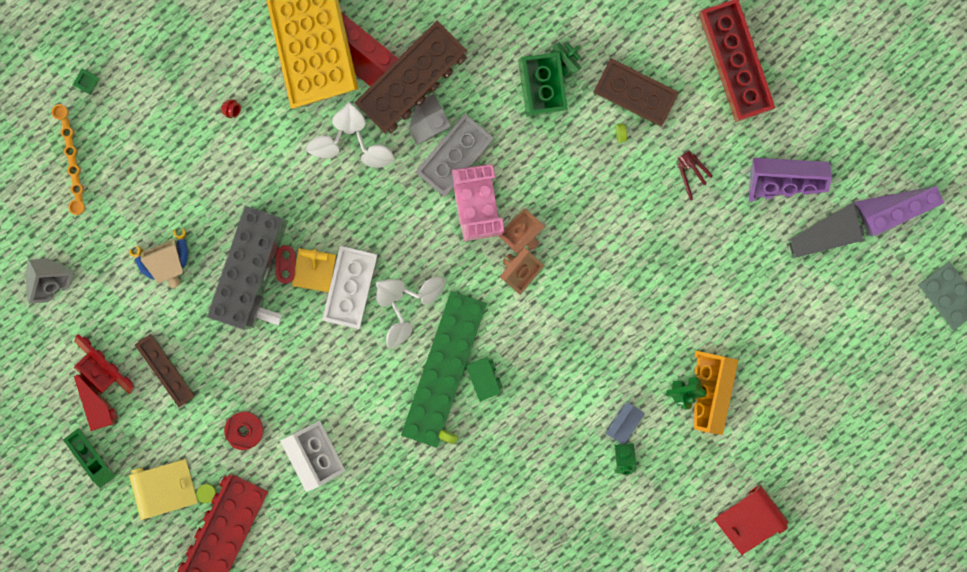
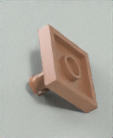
(522, 231)
(521, 270)

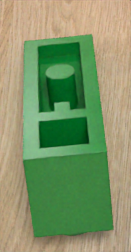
(89, 458)

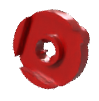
(235, 437)

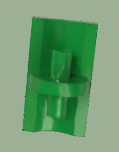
(570, 65)
(686, 395)

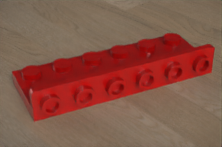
(224, 526)

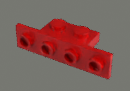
(99, 371)

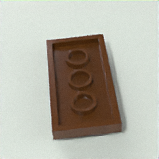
(636, 92)

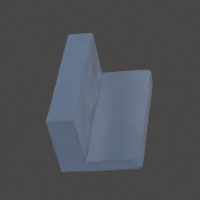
(624, 422)

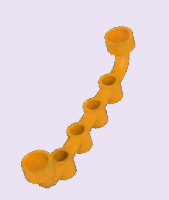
(61, 113)

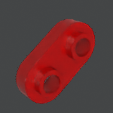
(285, 264)

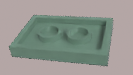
(947, 294)

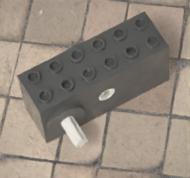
(247, 270)

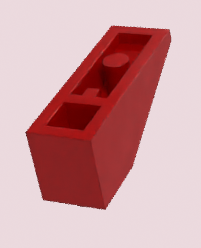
(96, 407)

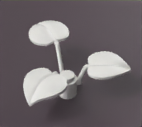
(350, 120)
(391, 291)

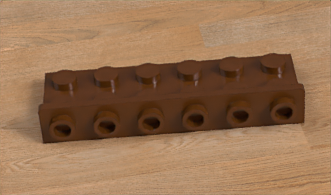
(412, 78)

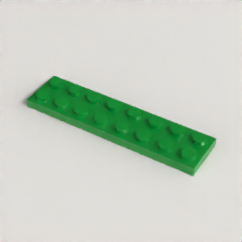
(443, 369)

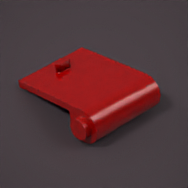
(753, 518)

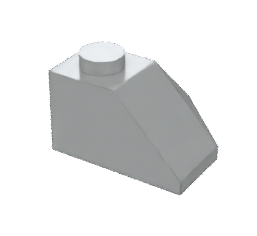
(428, 120)
(45, 278)

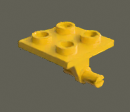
(314, 270)

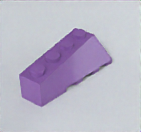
(788, 177)
(891, 210)

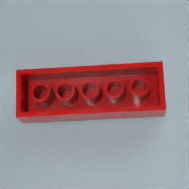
(736, 60)

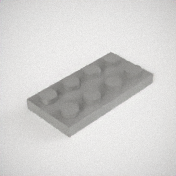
(457, 150)

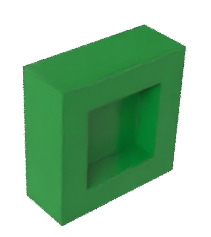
(86, 81)

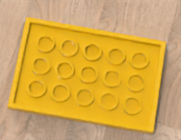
(312, 50)

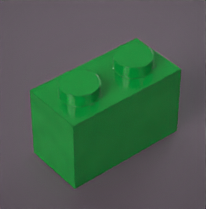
(484, 379)

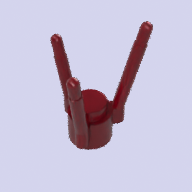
(689, 161)

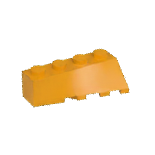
(717, 379)

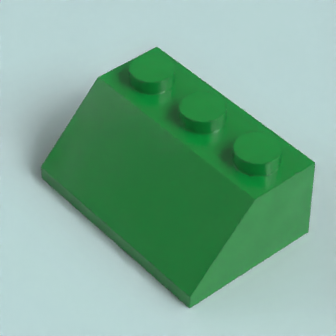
(542, 84)

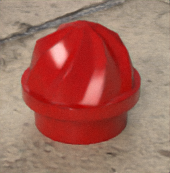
(231, 108)

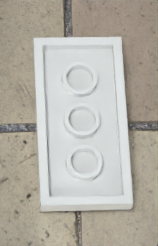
(349, 287)

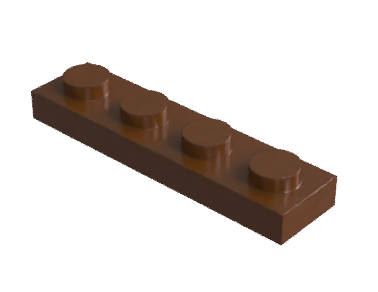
(165, 370)

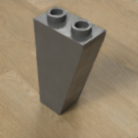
(831, 232)

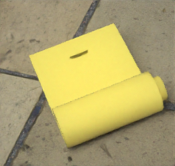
(160, 489)

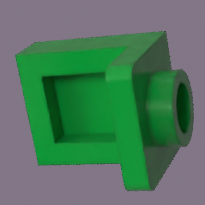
(625, 459)

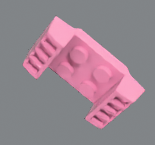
(477, 202)

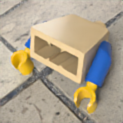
(164, 260)

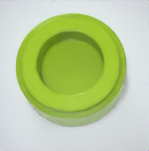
(621, 133)
(448, 436)
(206, 493)

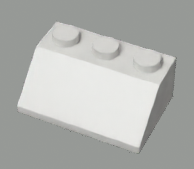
(312, 456)

